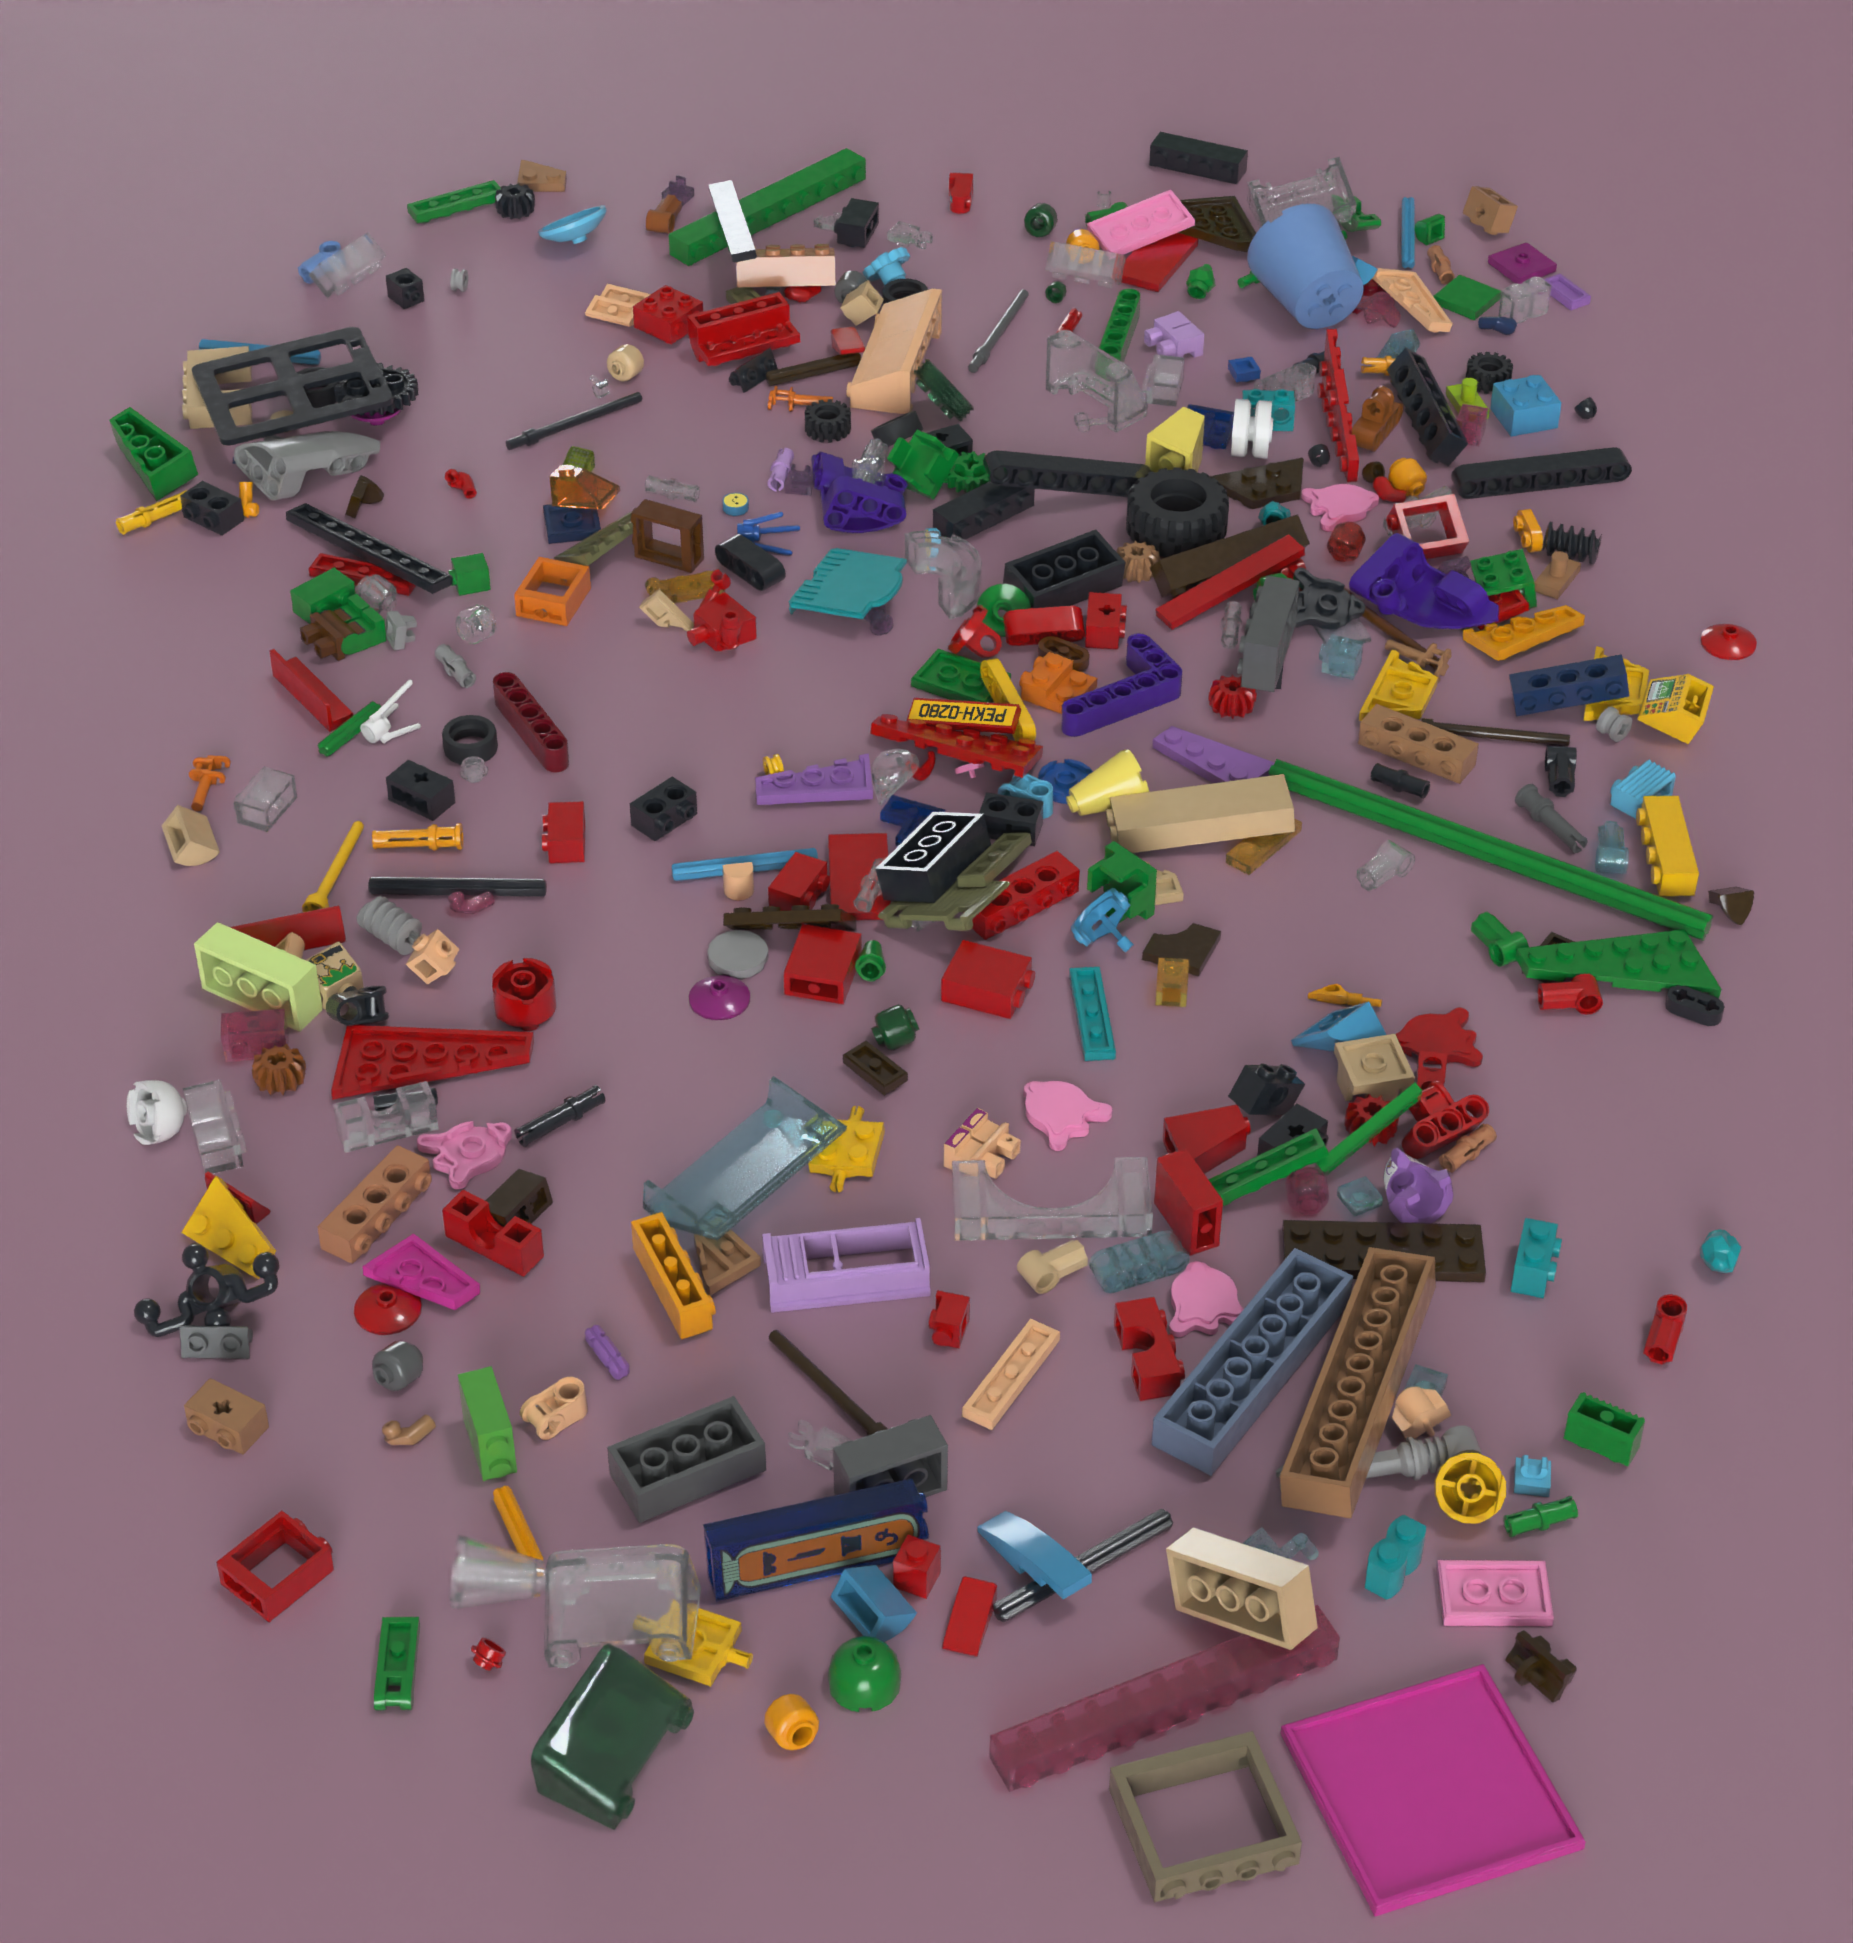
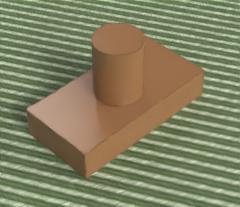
(1557, 575)

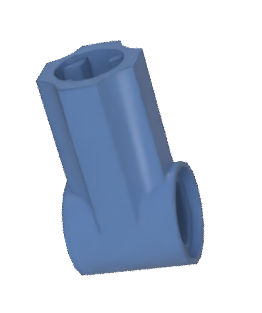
(325, 251)

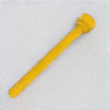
(319, 899)

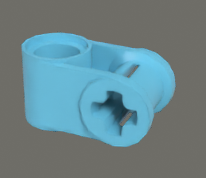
(1030, 788)

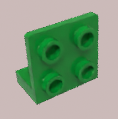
(1504, 574)

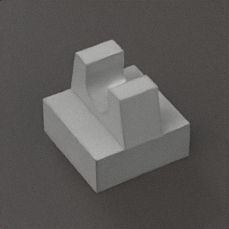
(397, 630)

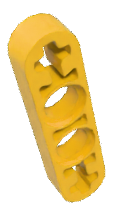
(1003, 691)

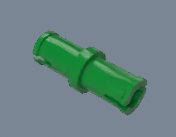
(1540, 1516)

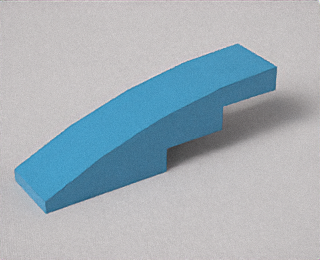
(1036, 1553)

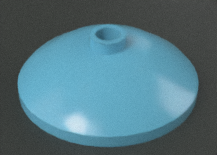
(574, 226)

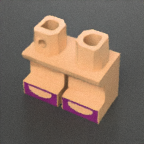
(981, 1141)

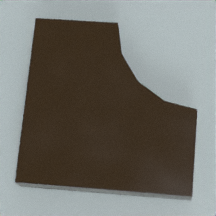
(1193, 944)

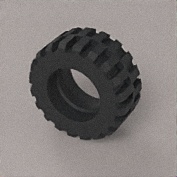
(1177, 510)

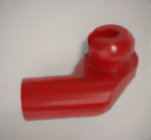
(801, 293)
(462, 482)
(1386, 491)

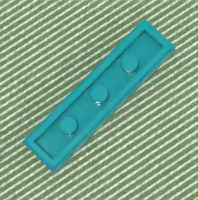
(1092, 1014)

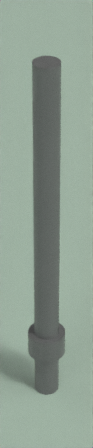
(982, 353)

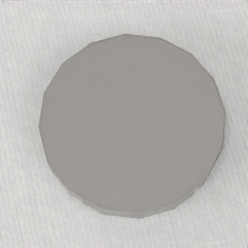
(738, 954)

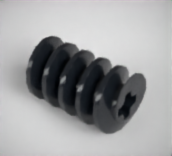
(1572, 543)

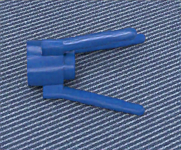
(753, 532)

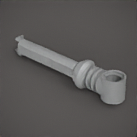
(1415, 1457)

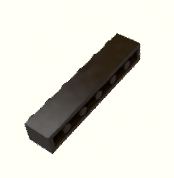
(1199, 564)

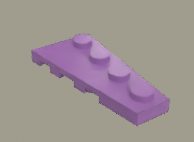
(1209, 758)

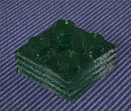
(942, 391)

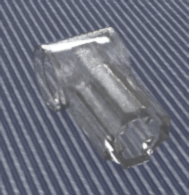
(1389, 861)

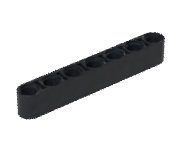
(1062, 473)
(1541, 473)

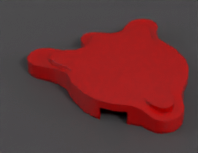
(1441, 1034)

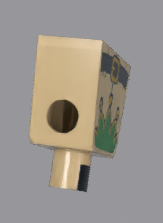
(336, 972)

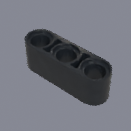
(750, 562)

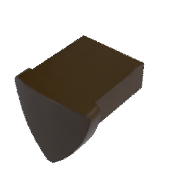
(364, 492)
(1734, 902)

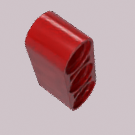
(1033, 624)

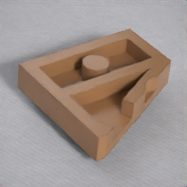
(541, 177)

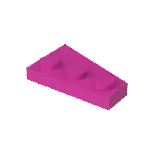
(422, 1272)

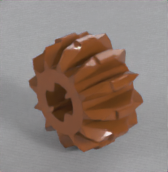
(278, 1069)

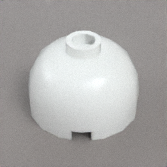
(155, 1111)

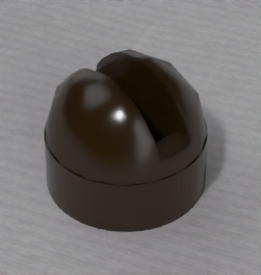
(1372, 471)

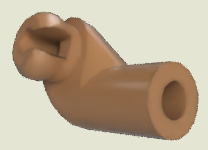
(407, 1435)

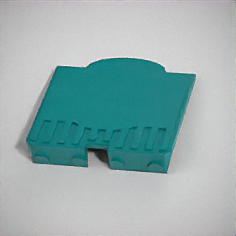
(850, 583)

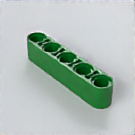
(1121, 324)

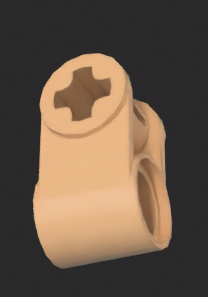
(557, 1407)

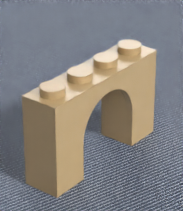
(194, 406)

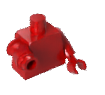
(721, 619)

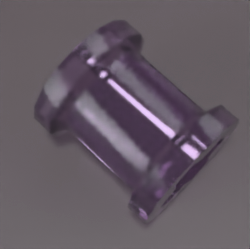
(879, 621)

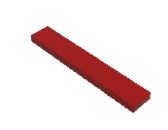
(1230, 582)

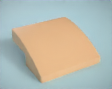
(615, 305)

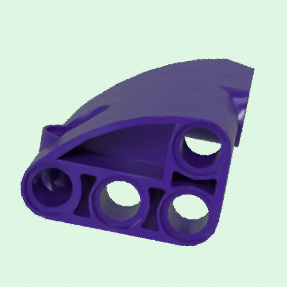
(854, 504)
(1407, 586)

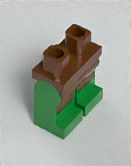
(344, 629)

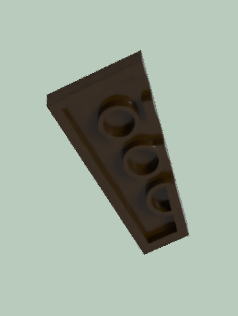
(829, 914)

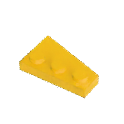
(226, 1228)

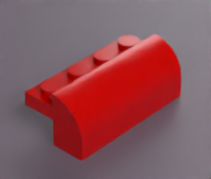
(741, 329)

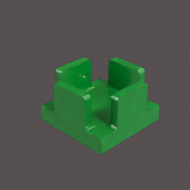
(922, 463)
(1127, 875)

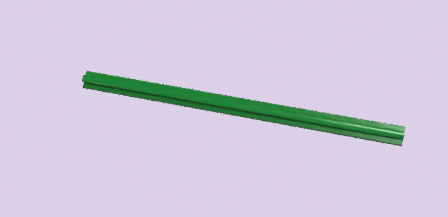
(1494, 850)

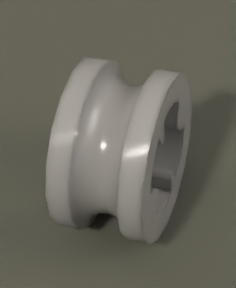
(459, 280)

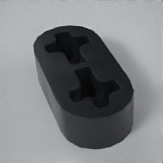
(1694, 1005)

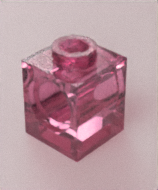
(1472, 423)

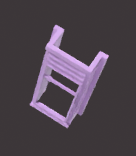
(797, 1289)

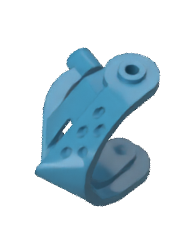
(1096, 910)

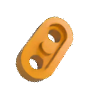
(1529, 530)

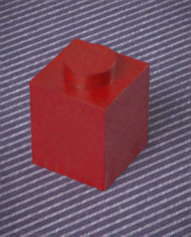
(917, 1566)

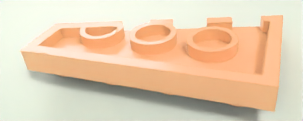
(1414, 297)

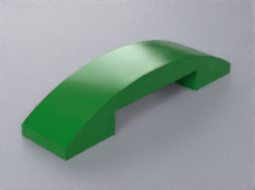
(1360, 221)

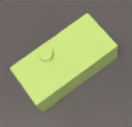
(258, 975)

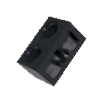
(212, 508)
(663, 808)
(1012, 815)

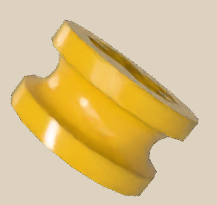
(772, 765)

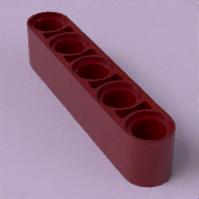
(531, 722)

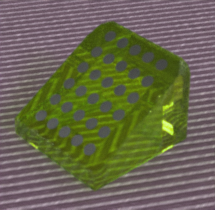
(580, 458)

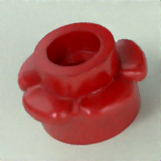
(488, 1654)

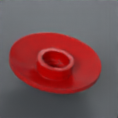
(1728, 641)
(386, 1309)

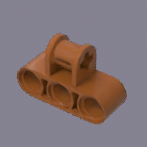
(1378, 419)

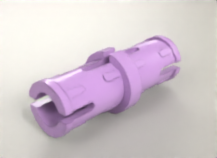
(780, 469)

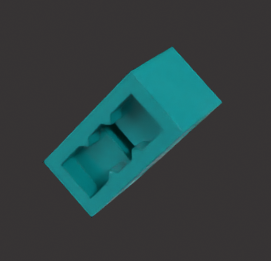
(1282, 418)

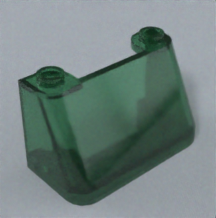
(607, 1736)

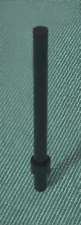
(532, 436)

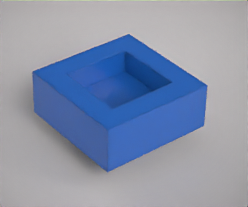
(1244, 369)

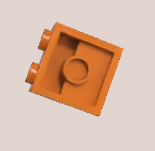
(1054, 682)

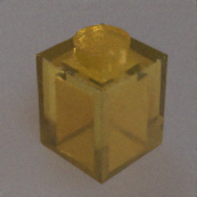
(1172, 982)

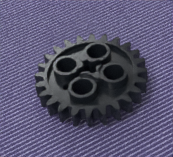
(401, 384)

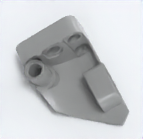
(281, 463)

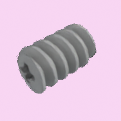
(390, 924)

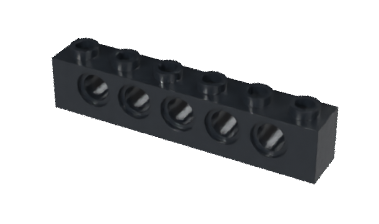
(1427, 407)

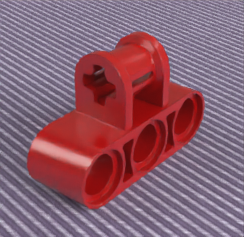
(1439, 1110)

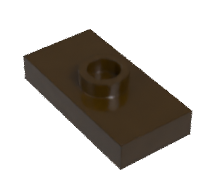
(875, 1067)

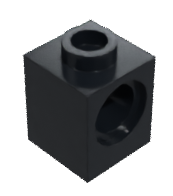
(405, 288)

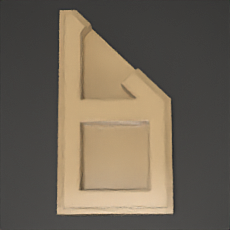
(665, 612)
(1167, 888)

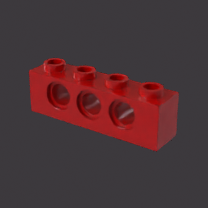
(1029, 893)

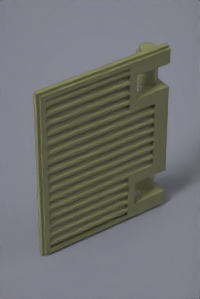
(956, 899)

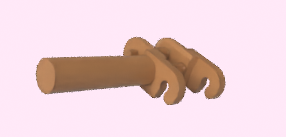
(1423, 658)

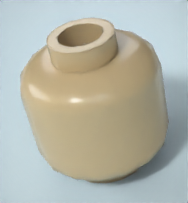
(625, 362)

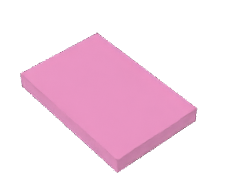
(1494, 1593)

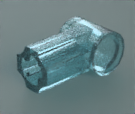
(1611, 851)

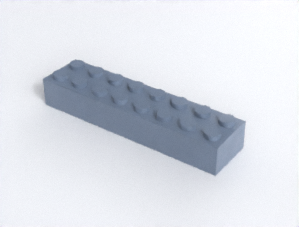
(1251, 1361)

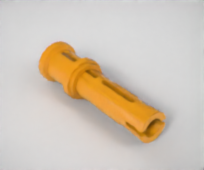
(436, 838)

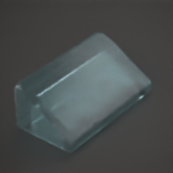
(1399, 342)

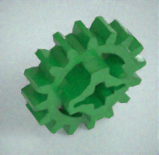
(967, 472)

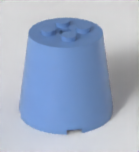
(1307, 265)

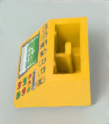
(1676, 705)

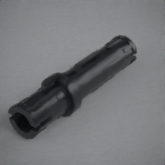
(571, 1109)

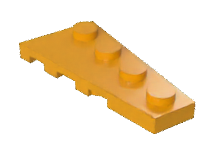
(1524, 632)

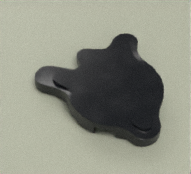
(1324, 602)

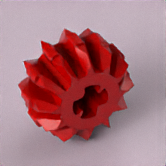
(1230, 698)
(1362, 1110)

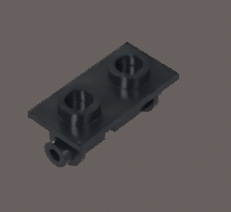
(753, 371)

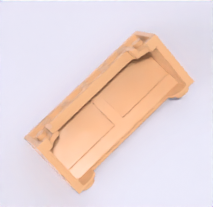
(894, 352)

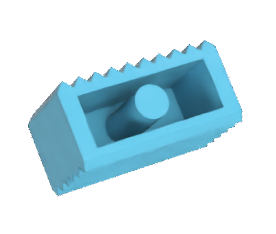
(1641, 781)

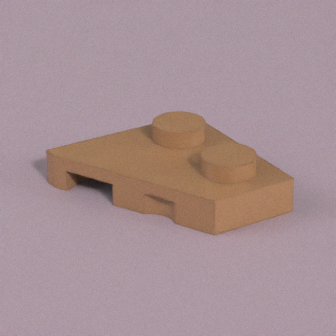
(724, 1260)

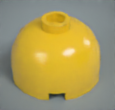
(1470, 1488)

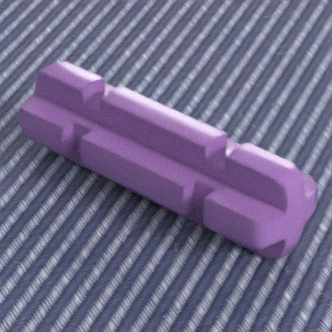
(607, 1352)

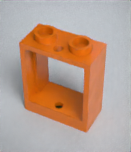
(559, 609)

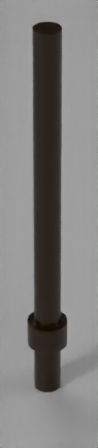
(1502, 734)
(825, 1383)

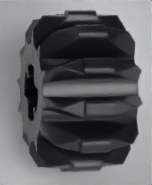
(515, 201)

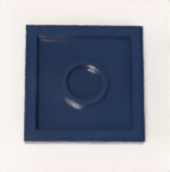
(570, 523)

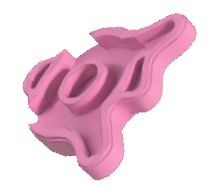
(1339, 504)
(1062, 1111)
(466, 1150)
(1202, 1300)

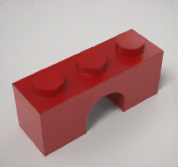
(470, 1223)
(1144, 1326)

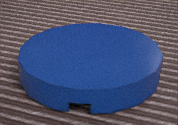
(1063, 777)

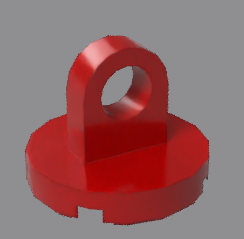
(972, 632)

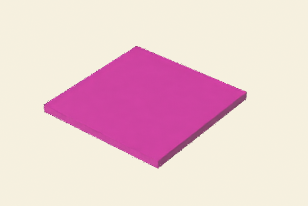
(1431, 1789)

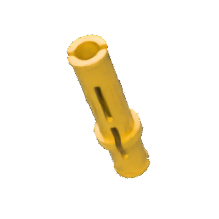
(145, 515)

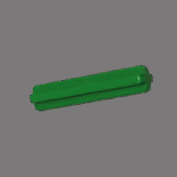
(347, 730)

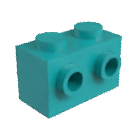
(1534, 1258)

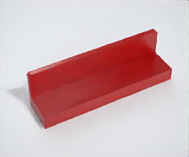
(310, 691)

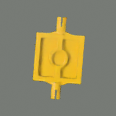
(852, 1152)
(711, 1650)

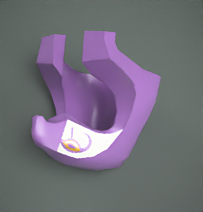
(1415, 1190)

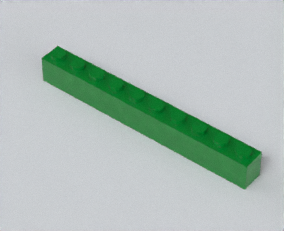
(771, 204)

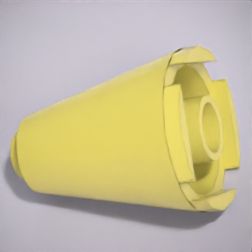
(1113, 778)

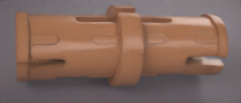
(1443, 271)
(1467, 1147)

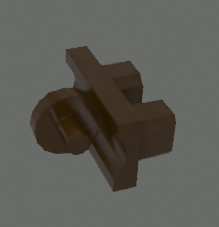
(1539, 1667)

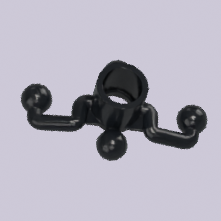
(198, 1298)

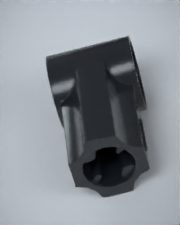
(1561, 766)

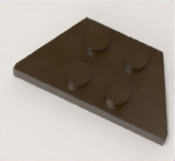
(1265, 483)

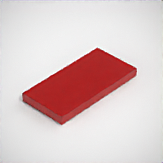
(1157, 262)
(849, 862)

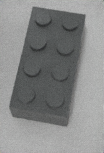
(1268, 633)
(686, 1459)

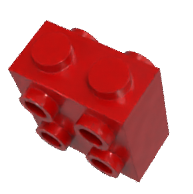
(665, 314)

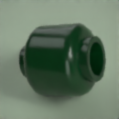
(1040, 220)
(895, 1027)

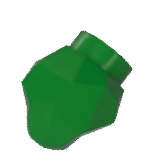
(1200, 281)

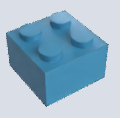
(1525, 405)

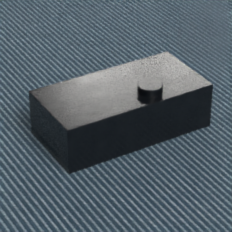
(1067, 571)
(933, 857)

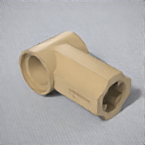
(1046, 1269)

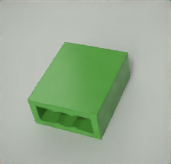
(487, 1423)

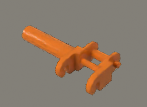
(793, 398)
(206, 777)

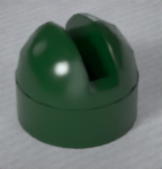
(1056, 295)

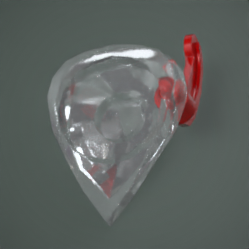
(895, 768)

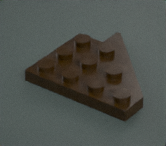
(1220, 222)

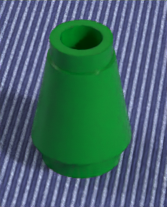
(871, 961)

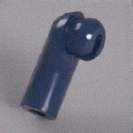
(1501, 324)

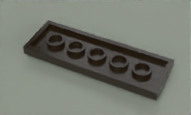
(1345, 1244)

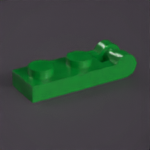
(397, 1662)

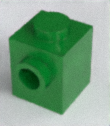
(470, 574)

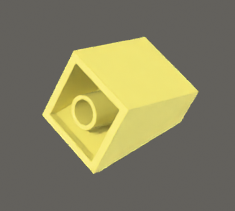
(1176, 442)

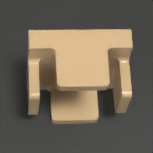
(1372, 1067)

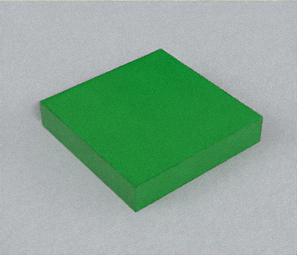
(1467, 297)

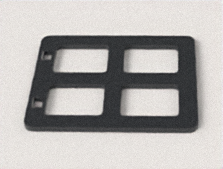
(291, 385)

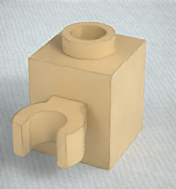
(861, 303)

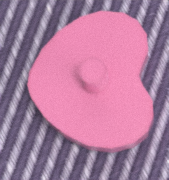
(969, 767)

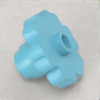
(888, 266)

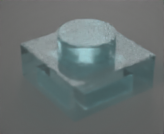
(1359, 1196)
(1427, 1379)

